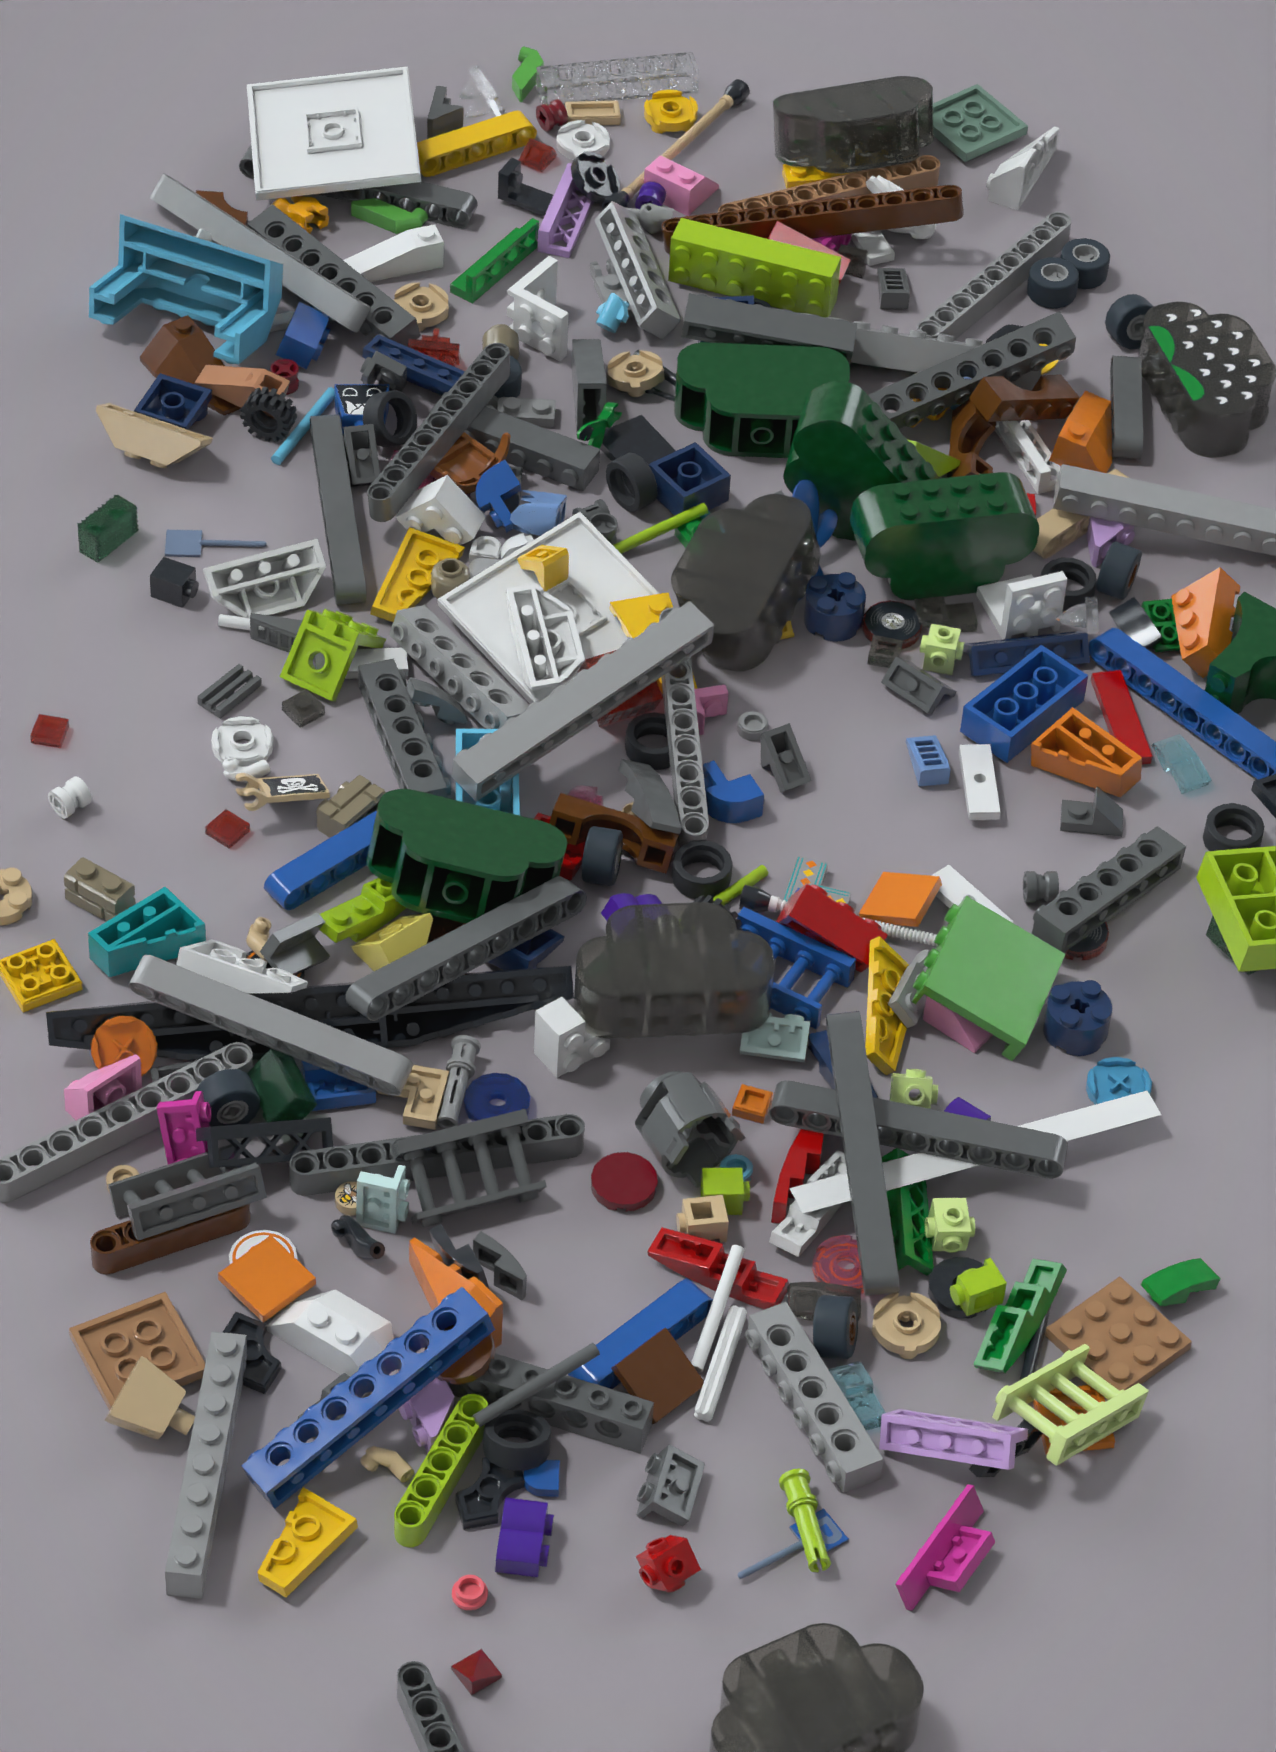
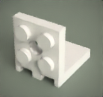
(535, 303)
(1024, 603)

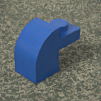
(494, 488)
(731, 800)

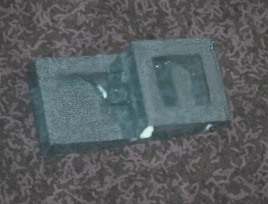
(1182, 762)
(859, 1392)

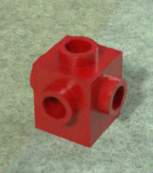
(667, 1563)

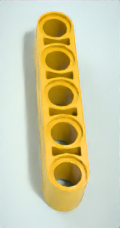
(474, 143)

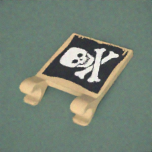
(281, 789)

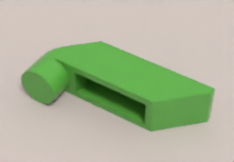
(525, 76)
(387, 215)

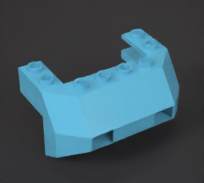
(191, 279)

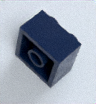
(690, 479)

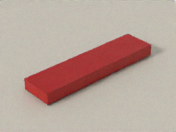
(1120, 712)

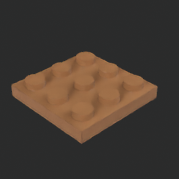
(146, 1329)
(1124, 1335)

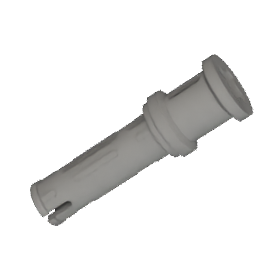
(460, 1069)

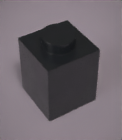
(173, 582)

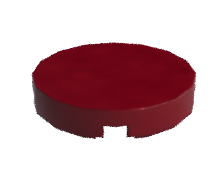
(624, 1181)

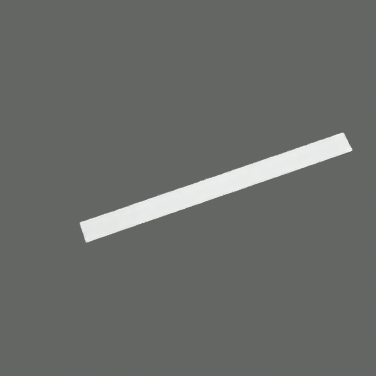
(926, 1166)

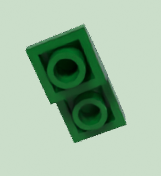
(1163, 618)
(1176, 1282)

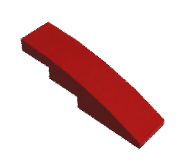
(801, 1159)
(705, 1261)

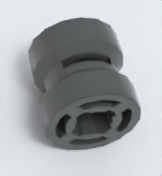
(606, 525)
(1038, 886)

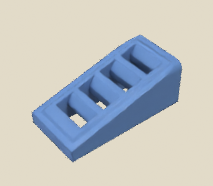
(938, 770)

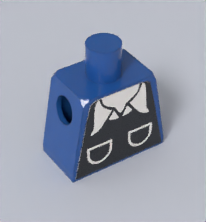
(351, 400)

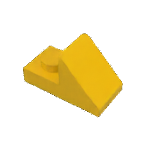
(548, 564)

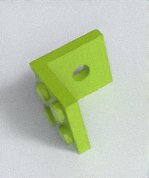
(338, 640)

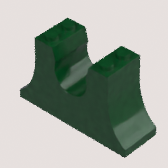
(1248, 663)

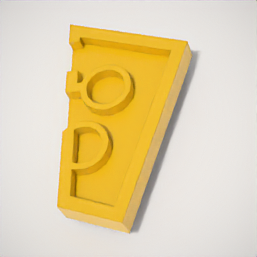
(306, 1541)

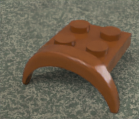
(469, 460)

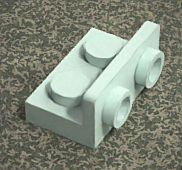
(778, 1039)
(382, 1200)

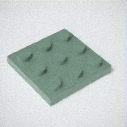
(975, 123)

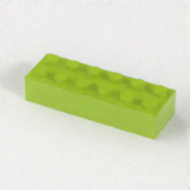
(755, 267)

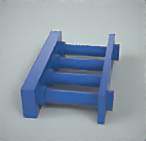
(805, 954)

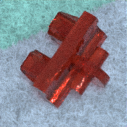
(437, 347)

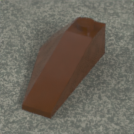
(182, 352)

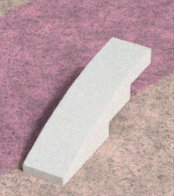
(800, 1229)

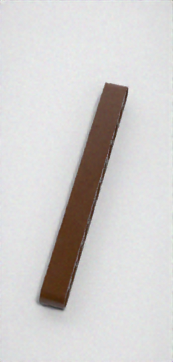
(840, 215)

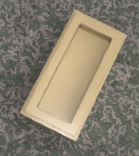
(594, 111)

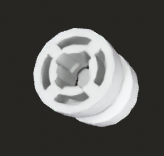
(69, 797)

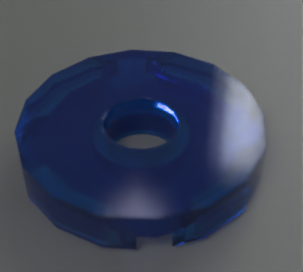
(492, 1087)

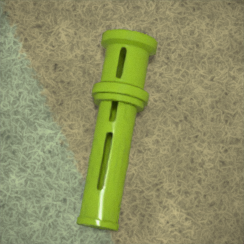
(802, 1507)

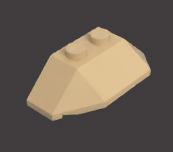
(148, 436)

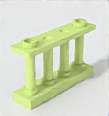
(1081, 1429)

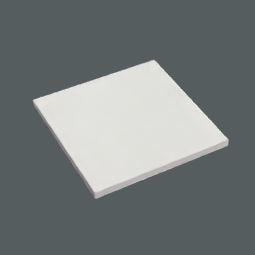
(332, 133)
(594, 580)

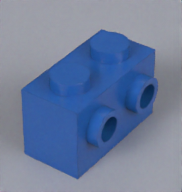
(303, 336)

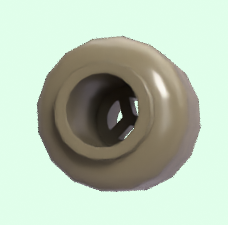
(502, 334)
(448, 575)

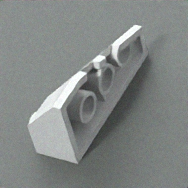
(1021, 171)
(401, 255)
(233, 969)

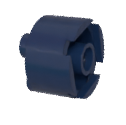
(834, 606)
(1077, 1017)

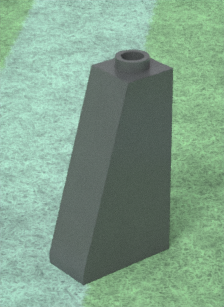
(588, 380)

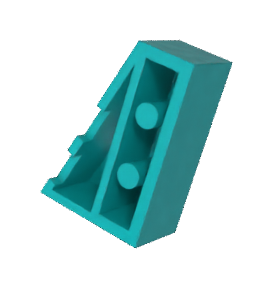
(150, 927)

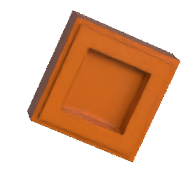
(752, 1103)

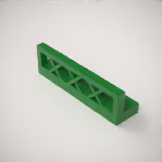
(496, 262)
(902, 1212)

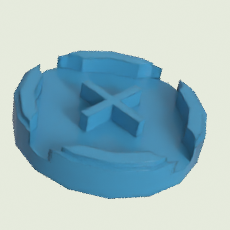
(1116, 1079)

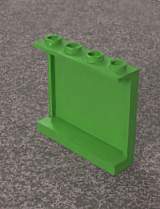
(990, 973)

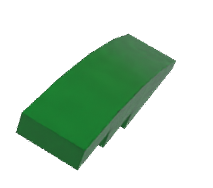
(1020, 1317)

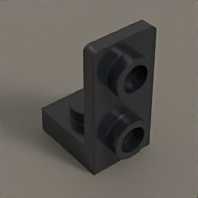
(515, 192)

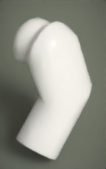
(256, 770)

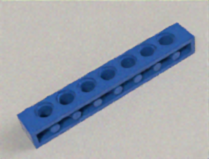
(364, 1414)

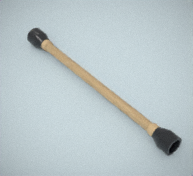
(733, 95)

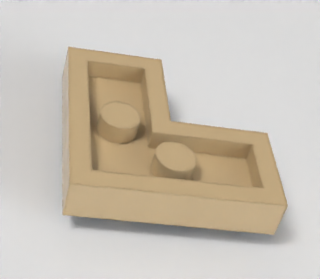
(425, 1096)

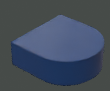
(543, 1479)

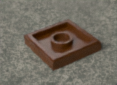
(659, 1374)

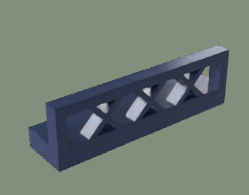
(421, 368)
(1003, 654)

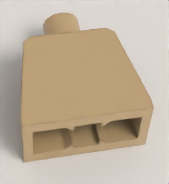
(150, 1403)

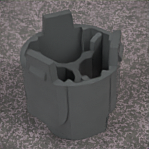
(686, 1125)

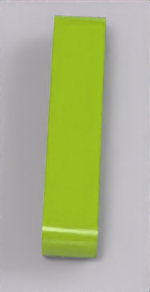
(436, 1483)

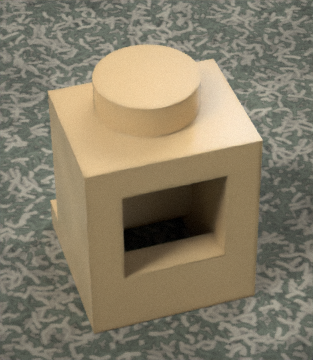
(704, 1218)

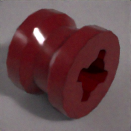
(551, 115)
(289, 370)

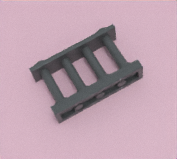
(477, 1134)
(185, 1193)

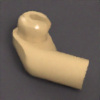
(258, 935)
(391, 1459)

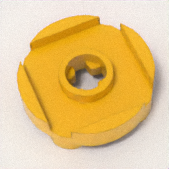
(679, 119)

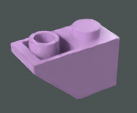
(1102, 534)
(429, 1412)

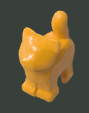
(304, 211)

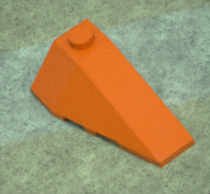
(1086, 435)
(440, 1280)

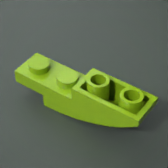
(362, 914)

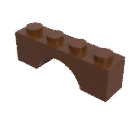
(1004, 401)
(967, 437)
(647, 845)

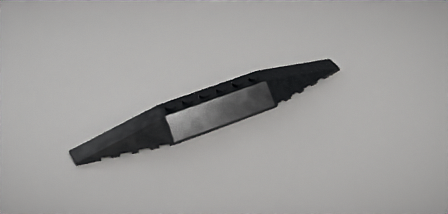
(454, 1007)

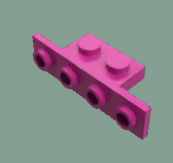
(949, 1553)

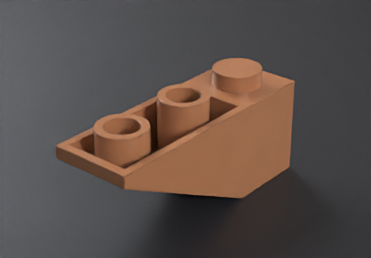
(237, 383)

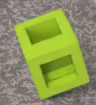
(979, 1288)

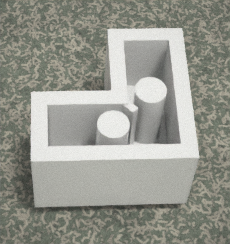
(442, 508)
(562, 1038)

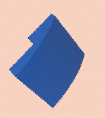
(334, 1090)

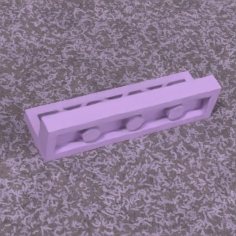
(559, 215)
(950, 1438)

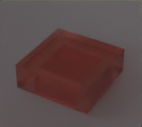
(49, 730)
(227, 828)

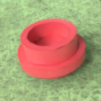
(469, 1592)

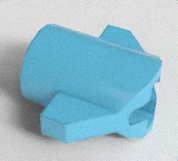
(612, 313)

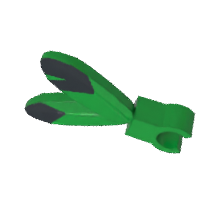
(595, 430)

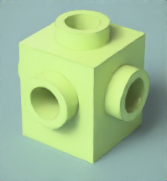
(941, 649)
(913, 1079)
(949, 1224)

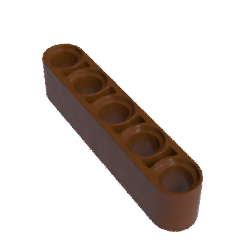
(118, 1249)

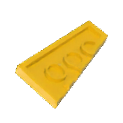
(883, 1027)

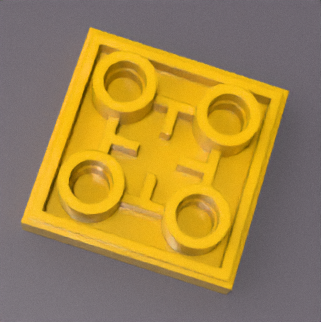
(39, 975)

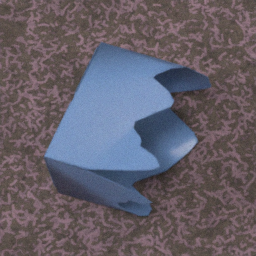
(540, 514)

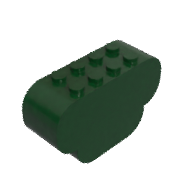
(750, 393)
(848, 448)
(944, 532)
(459, 855)

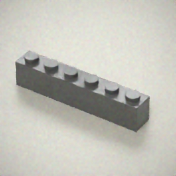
(742, 323)
(536, 448)

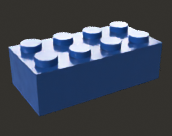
(1023, 703)

